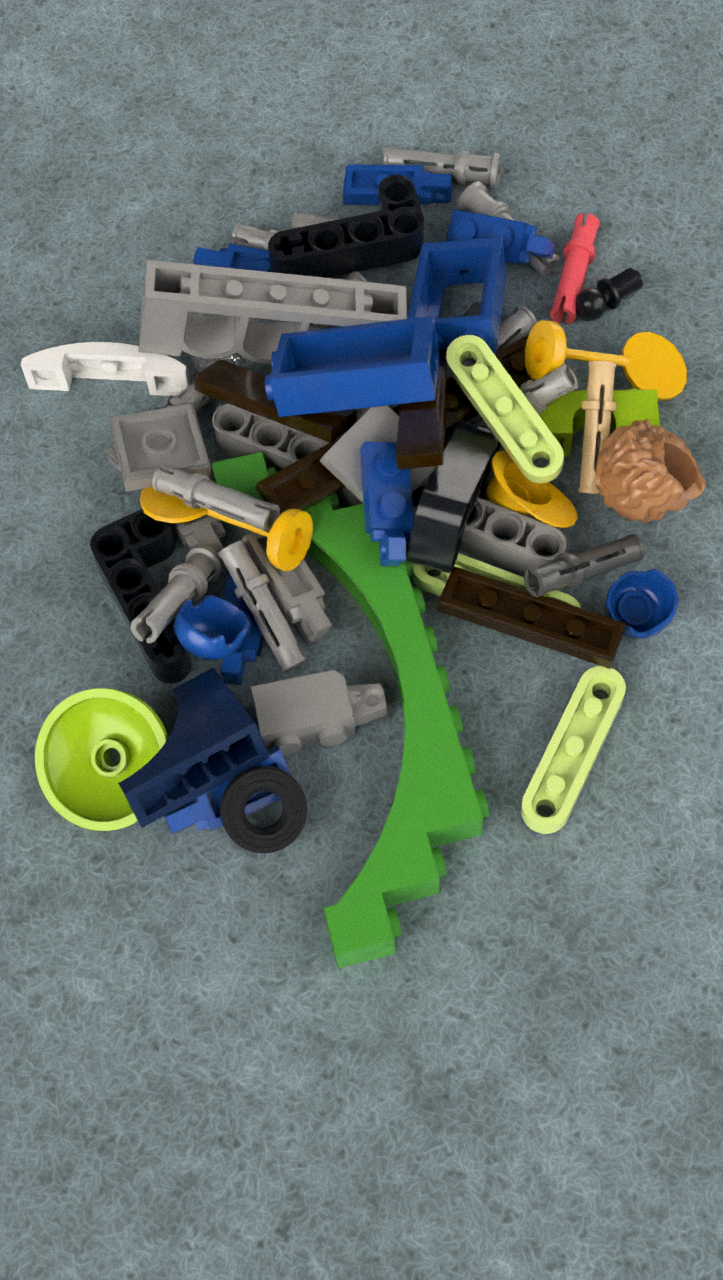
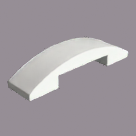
(104, 360)

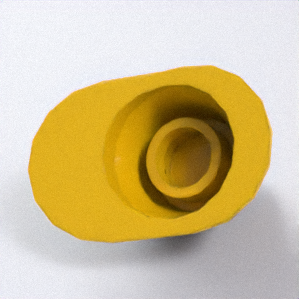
(536, 500)

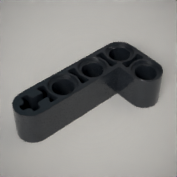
(357, 241)
(452, 496)
(130, 567)

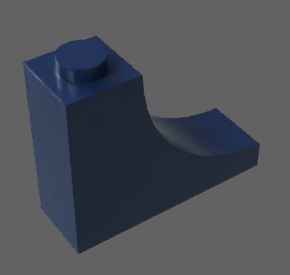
(206, 748)

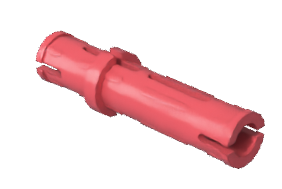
(578, 255)

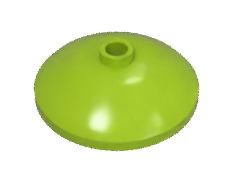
(76, 750)

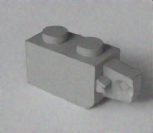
(314, 710)

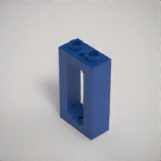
(441, 267)
(354, 367)

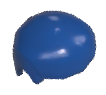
(642, 601)
(211, 628)

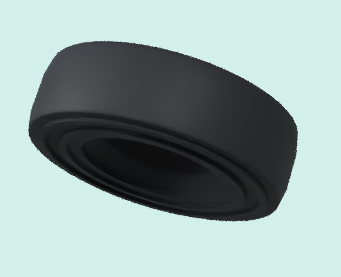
(269, 838)

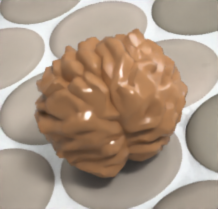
(646, 472)

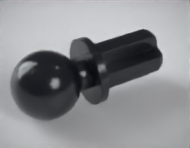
(592, 302)

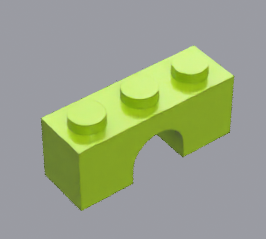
(566, 417)

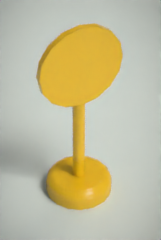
(646, 358)
(286, 540)

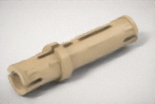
(597, 419)

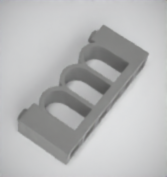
(181, 288)

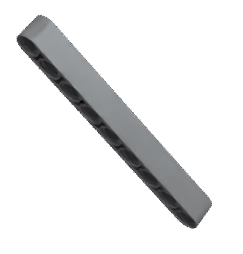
(479, 537)

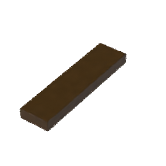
(247, 391)
(423, 427)
(532, 618)

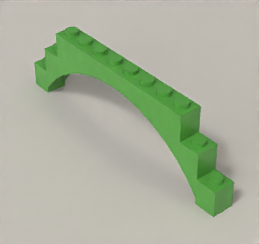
(435, 789)

